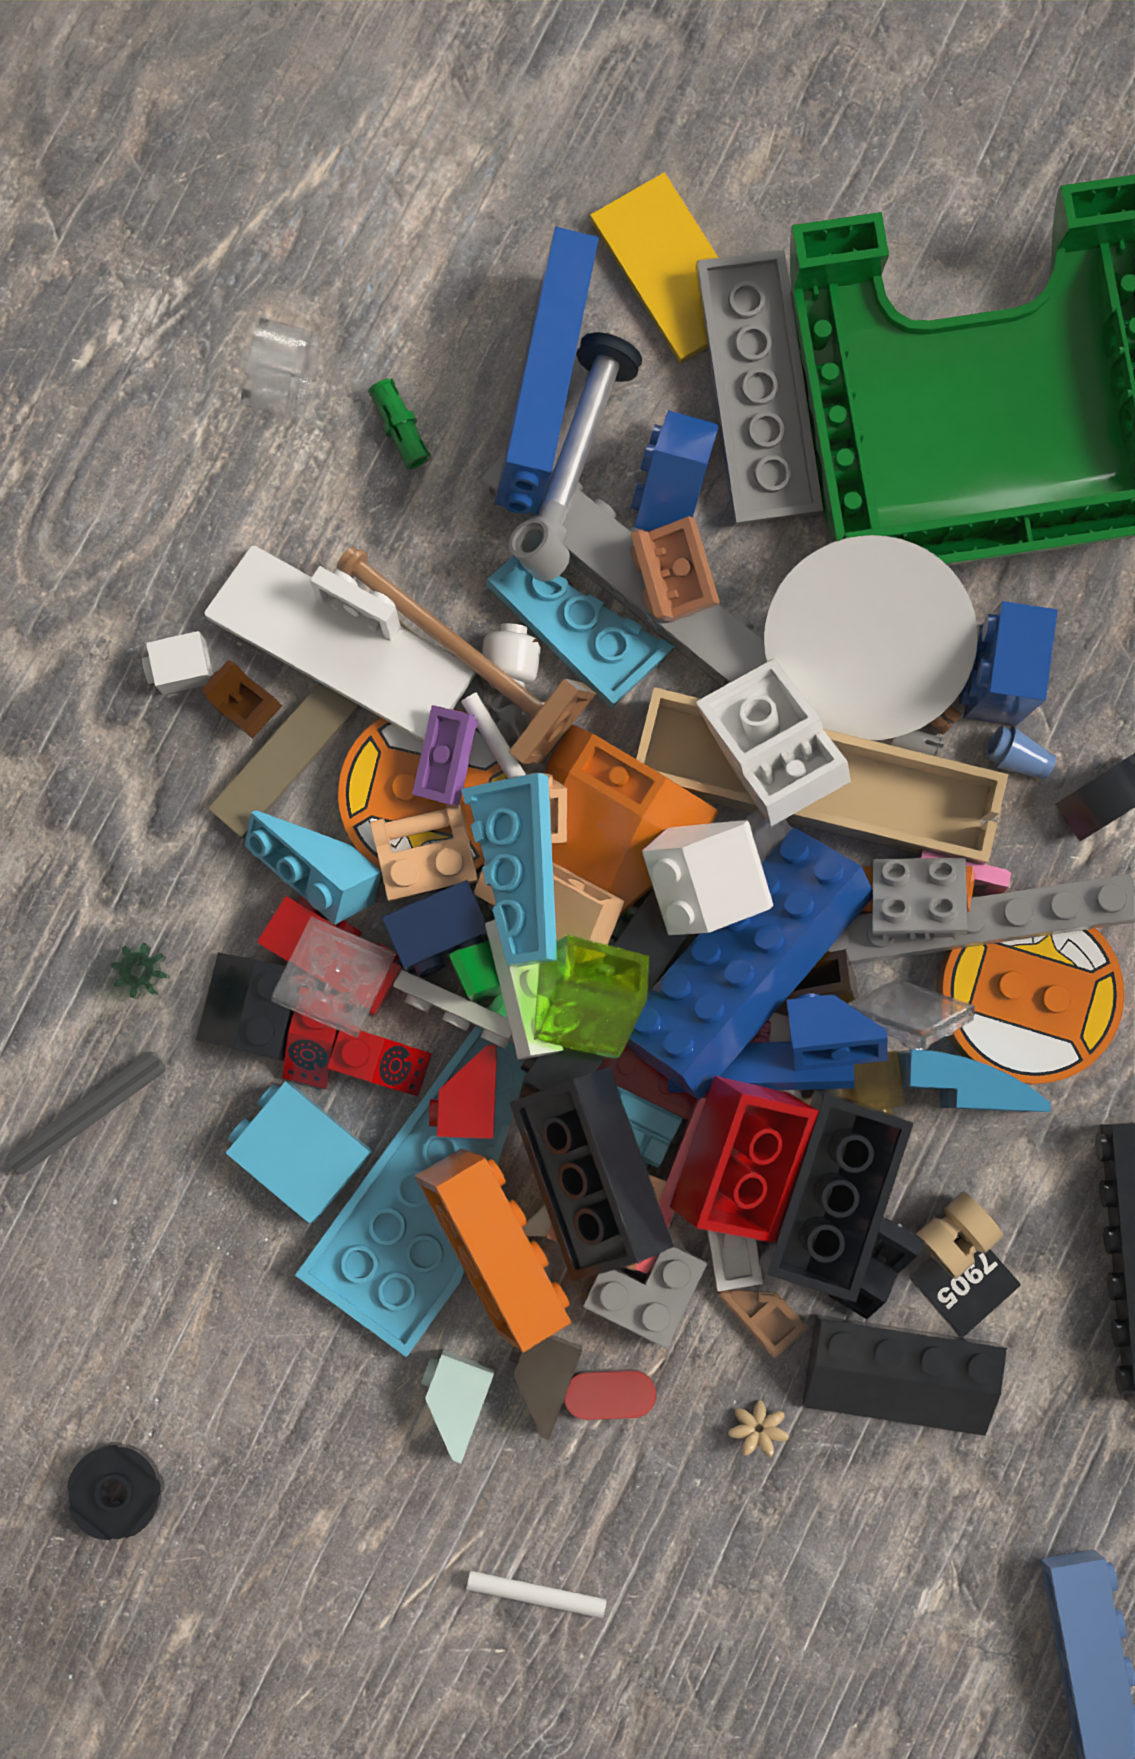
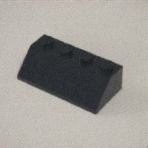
(591, 1175)
(838, 1197)
(903, 1375)

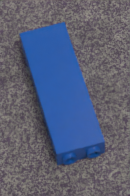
(546, 372)

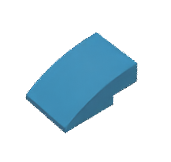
(967, 1083)

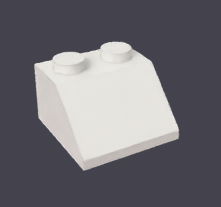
(707, 876)

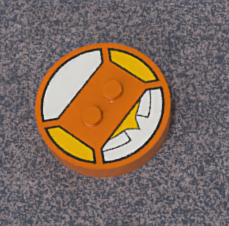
(380, 783)
(1038, 1002)

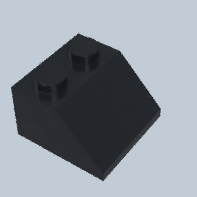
(241, 1007)

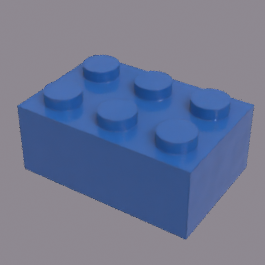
(1010, 664)

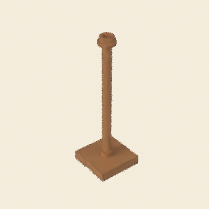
(548, 718)

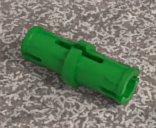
(399, 423)

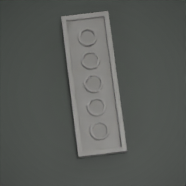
(759, 387)

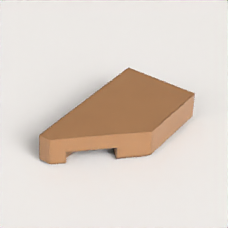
(765, 1317)

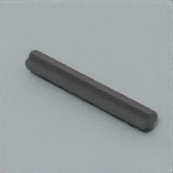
(86, 1113)

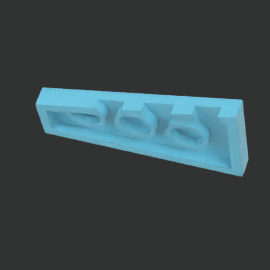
(589, 638)
(517, 850)

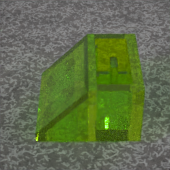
(590, 996)

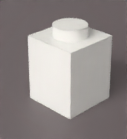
(178, 663)

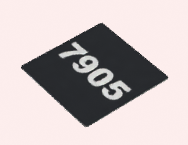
(970, 1296)

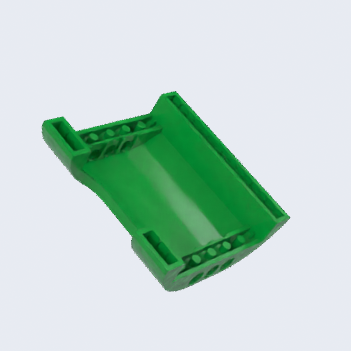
(978, 424)

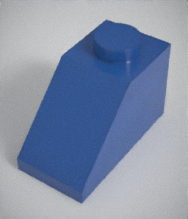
(832, 1034)

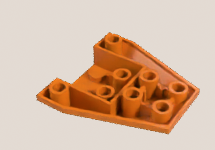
(615, 813)

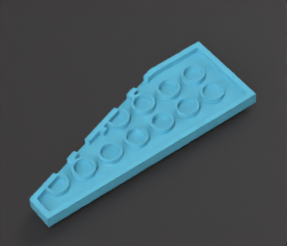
(385, 1249)

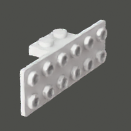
(339, 638)

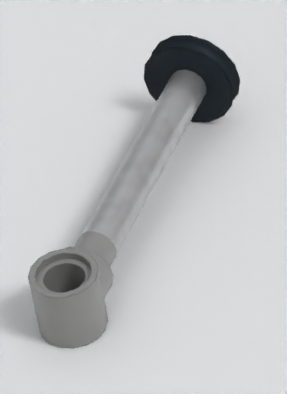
(541, 538)

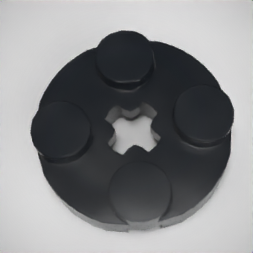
(87, 1491)

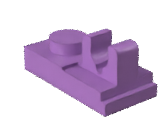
(445, 755)

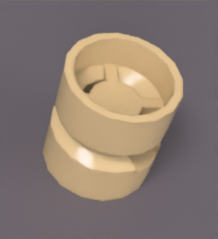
(974, 1227)

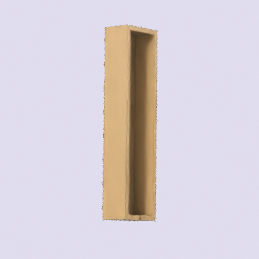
(892, 796)

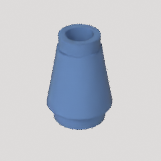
(1019, 753)

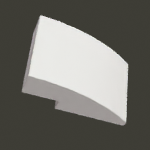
(774, 741)

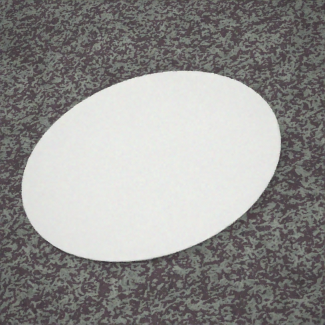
(873, 635)

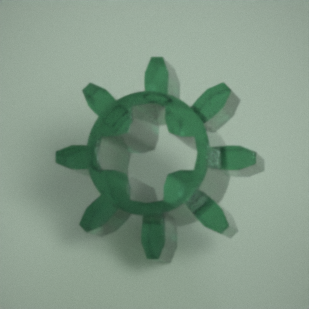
(135, 959)

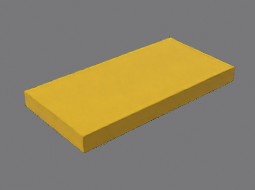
(657, 252)

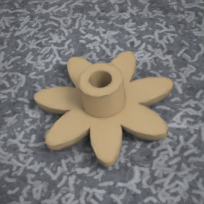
(758, 1423)

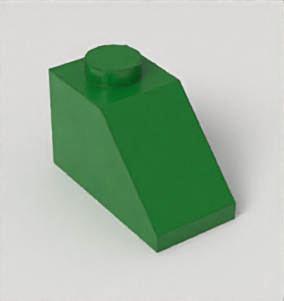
(477, 972)

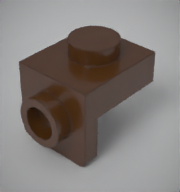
(240, 699)

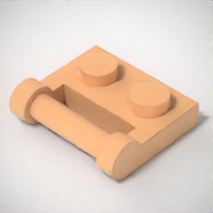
(428, 866)

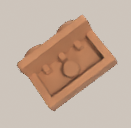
(674, 570)

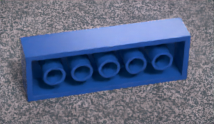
(744, 971)

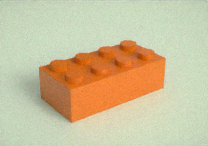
(494, 1248)

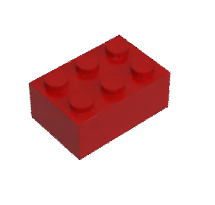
(743, 1159)

